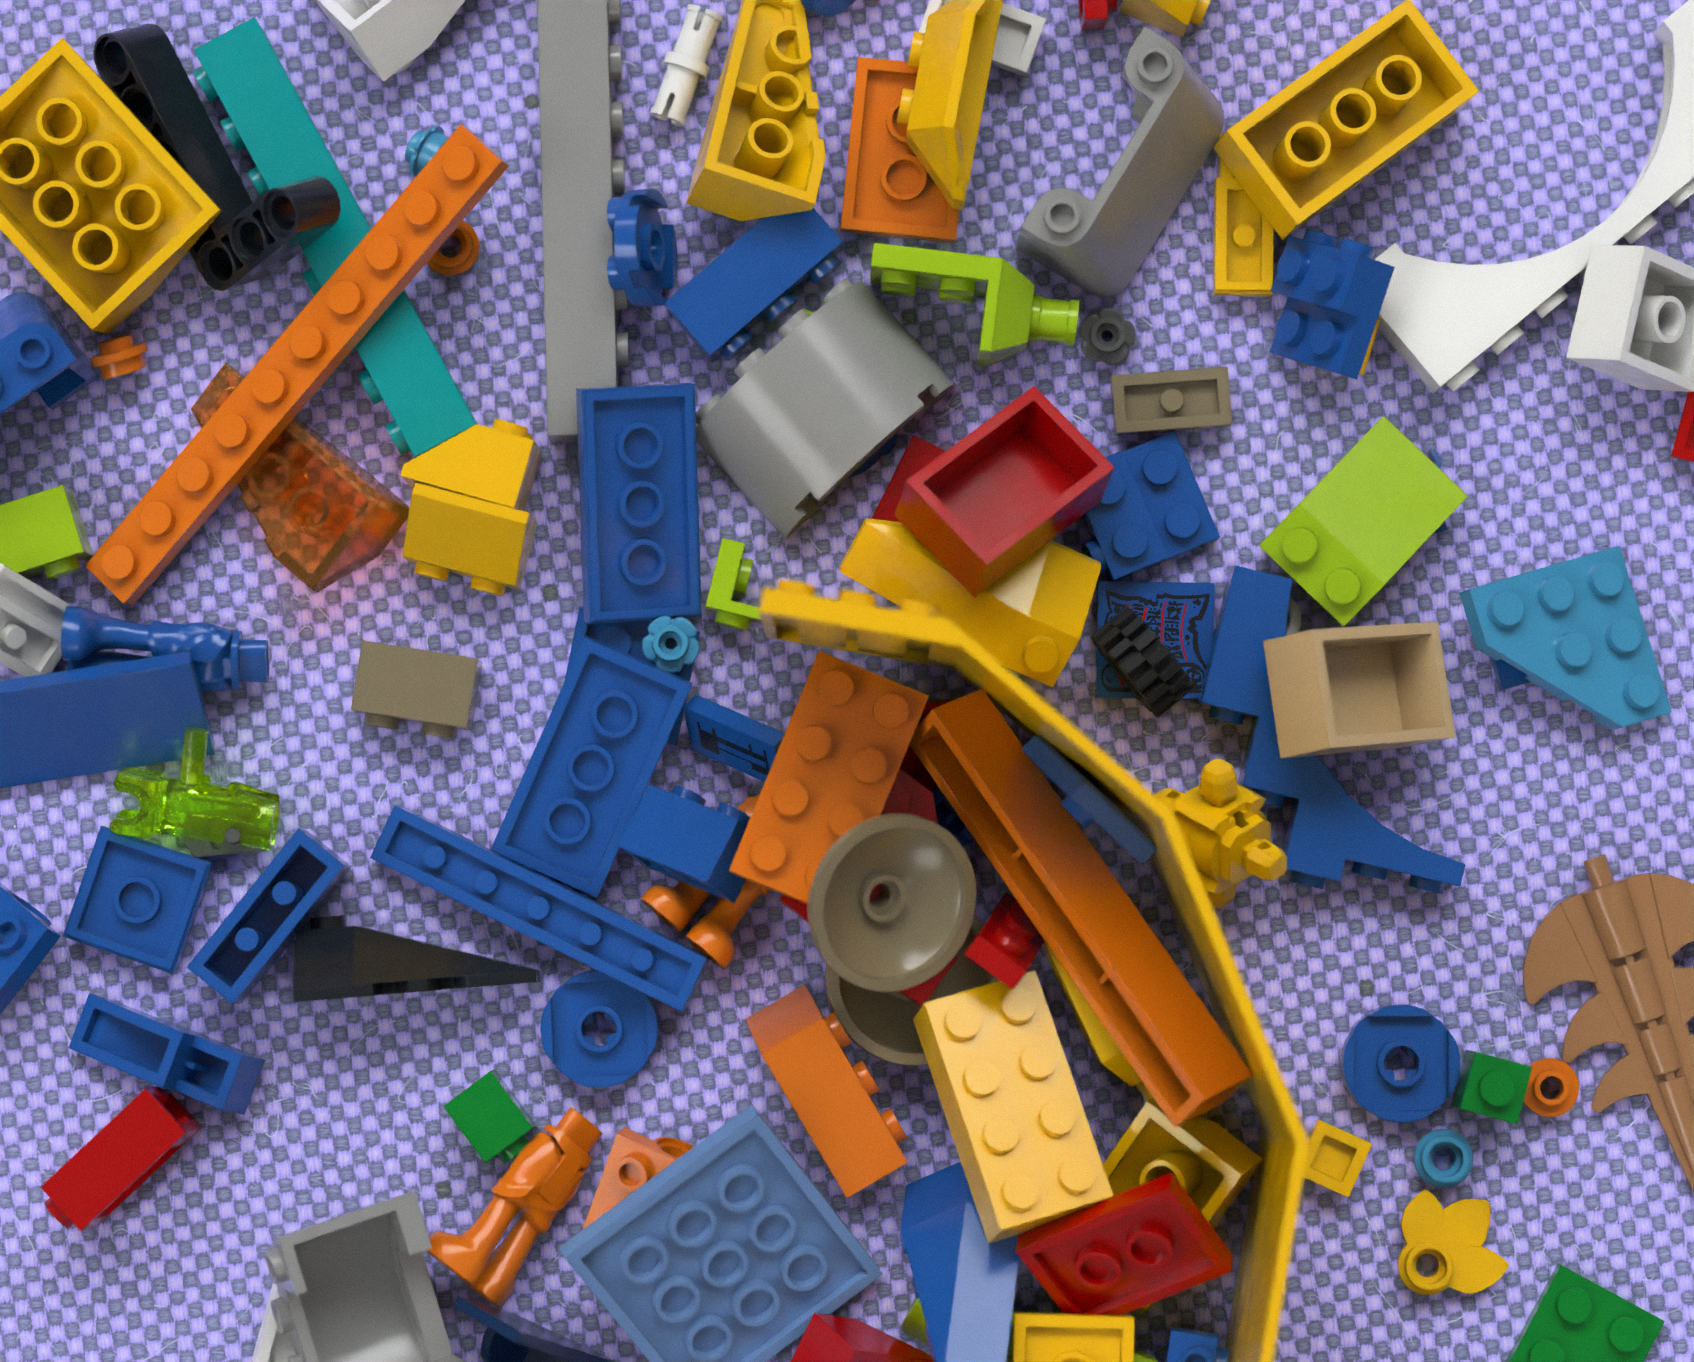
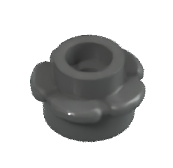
(1109, 352)

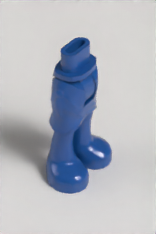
(218, 653)

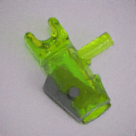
(204, 814)

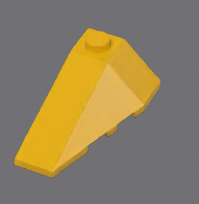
(762, 129)

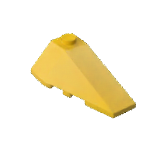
(1022, 620)

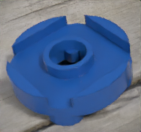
(642, 247)
(576, 1053)
(1423, 1087)

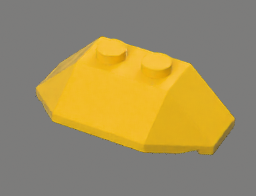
(950, 91)

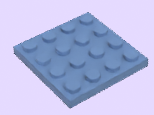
(722, 1252)

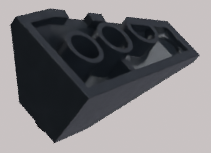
(367, 962)

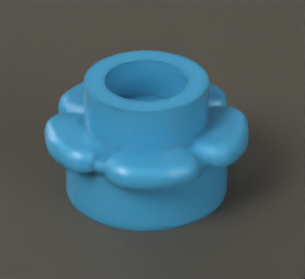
(423, 147)
(671, 659)

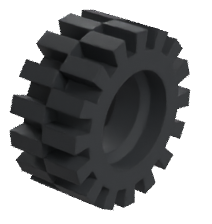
(1142, 661)

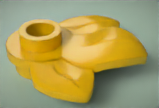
(1454, 1240)

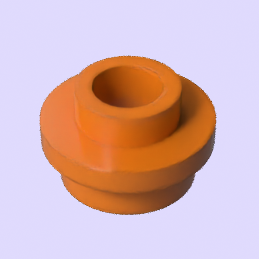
(464, 260)
(119, 356)
(1568, 1088)

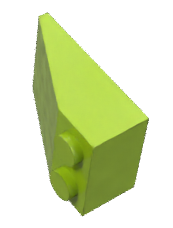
(1363, 521)

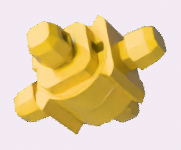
(1225, 832)

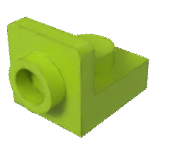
(731, 575)

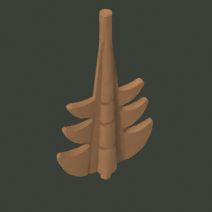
(1625, 944)

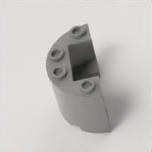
(818, 404)
(359, 1288)

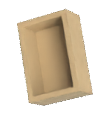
(1358, 689)

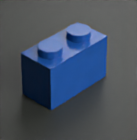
(687, 840)

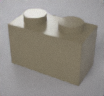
(416, 687)

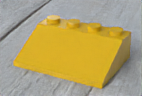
(92, 190)

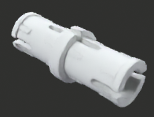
(686, 65)

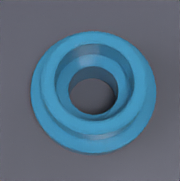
(1461, 1163)

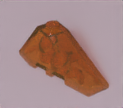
(311, 498)

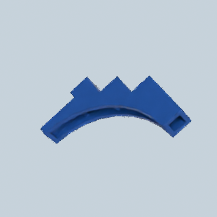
(1324, 819)

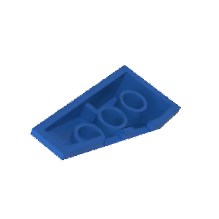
(956, 1273)

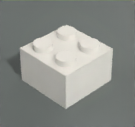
(1636, 318)

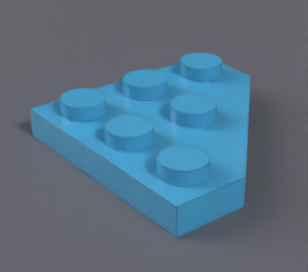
(1574, 636)

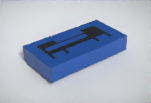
(731, 737)

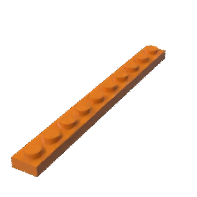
(297, 365)

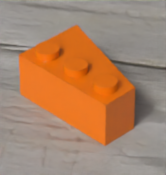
(828, 1090)

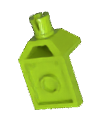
(1010, 307)

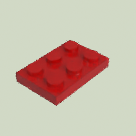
(1125, 1251)

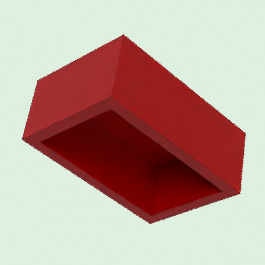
(1004, 491)

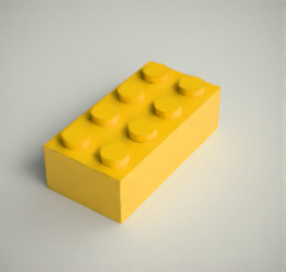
(1345, 119)
(1011, 1106)

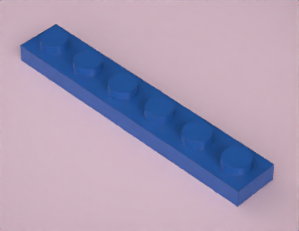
(540, 908)

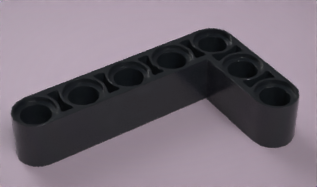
(247, 236)

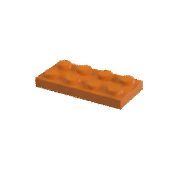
(827, 772)

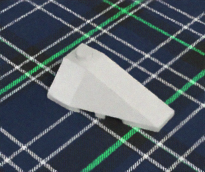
(389, 32)

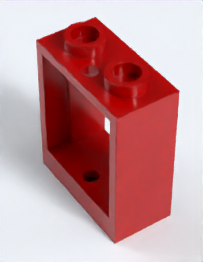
(119, 1159)

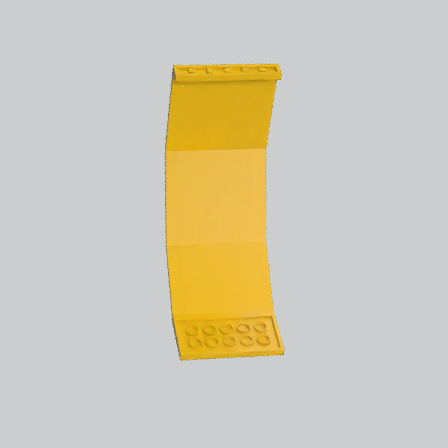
(920, 637)

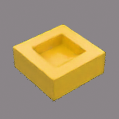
(1334, 1157)

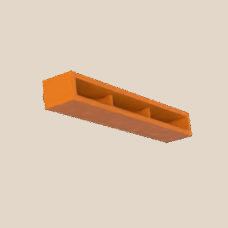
(1079, 908)

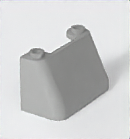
(1108, 238)

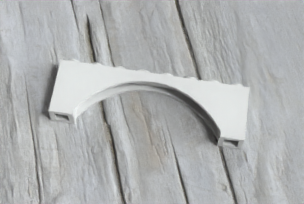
(1453, 312)

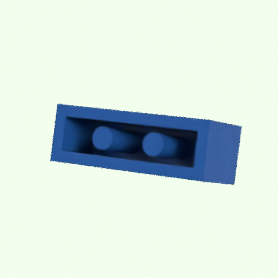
(754, 281)
(269, 916)

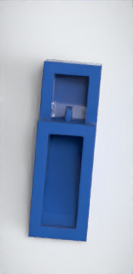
(166, 1054)

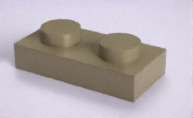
(1171, 401)

